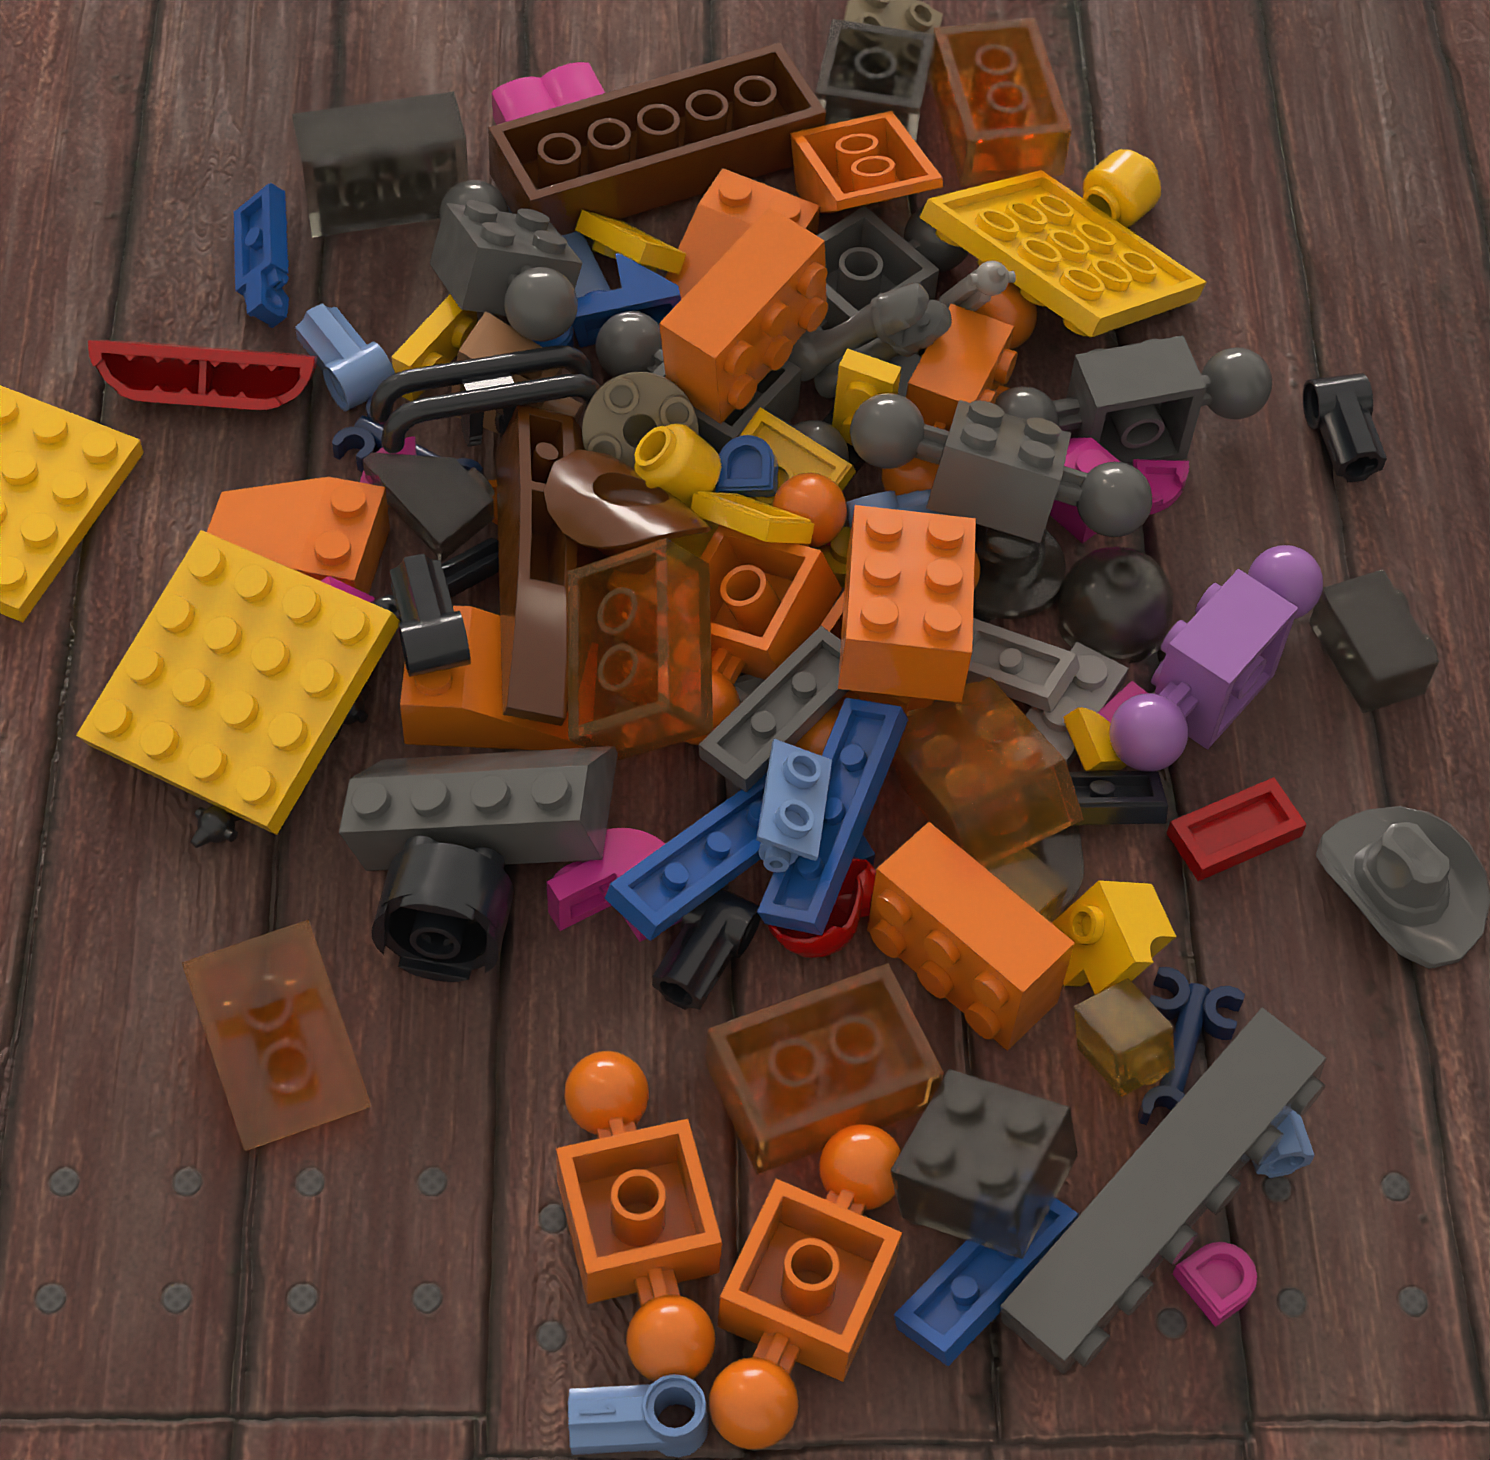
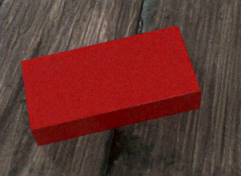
(1236, 829)

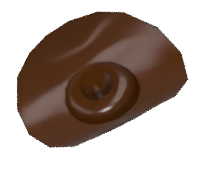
(611, 507)

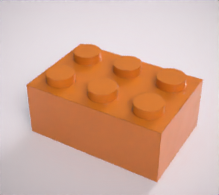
(746, 315)
(908, 604)
(968, 936)

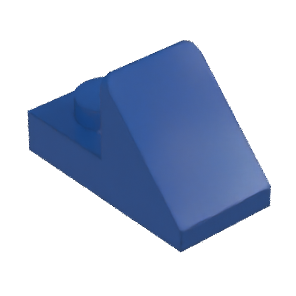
(640, 292)

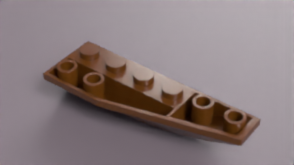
(534, 565)

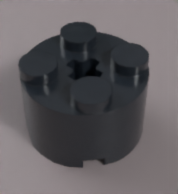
(443, 909)

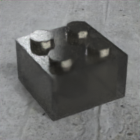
(875, 72)
(985, 1163)

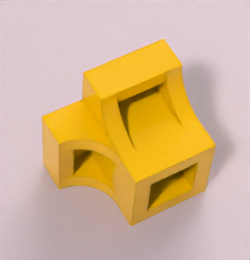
(1114, 933)

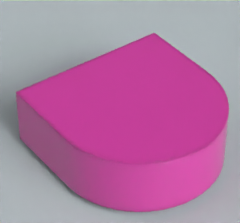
(1218, 1279)

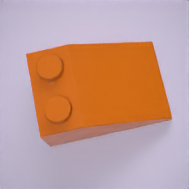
(860, 163)
(725, 215)
(310, 526)
(466, 703)

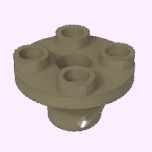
(631, 407)

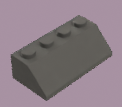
(517, 803)

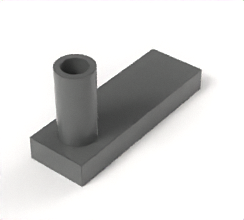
(778, 709)

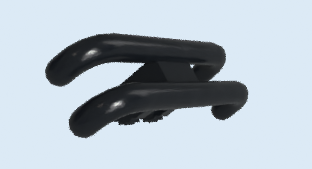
(484, 386)

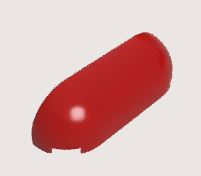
(201, 374)

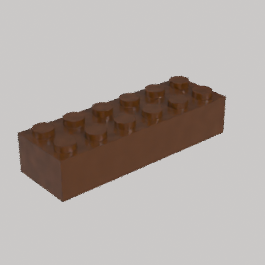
(654, 139)

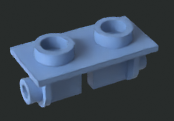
(792, 806)

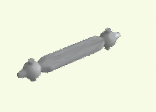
(978, 287)

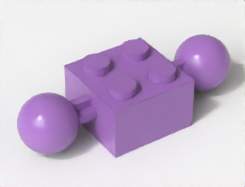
(1217, 659)

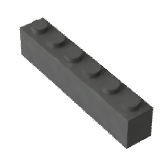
(1163, 1191)

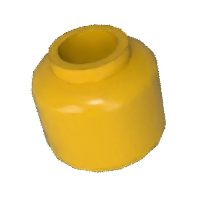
(1123, 186)
(677, 461)

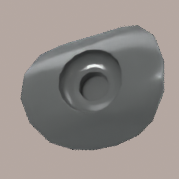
(1410, 881)

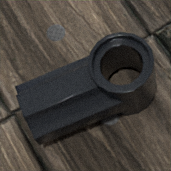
(1344, 414)
(429, 629)
(704, 947)

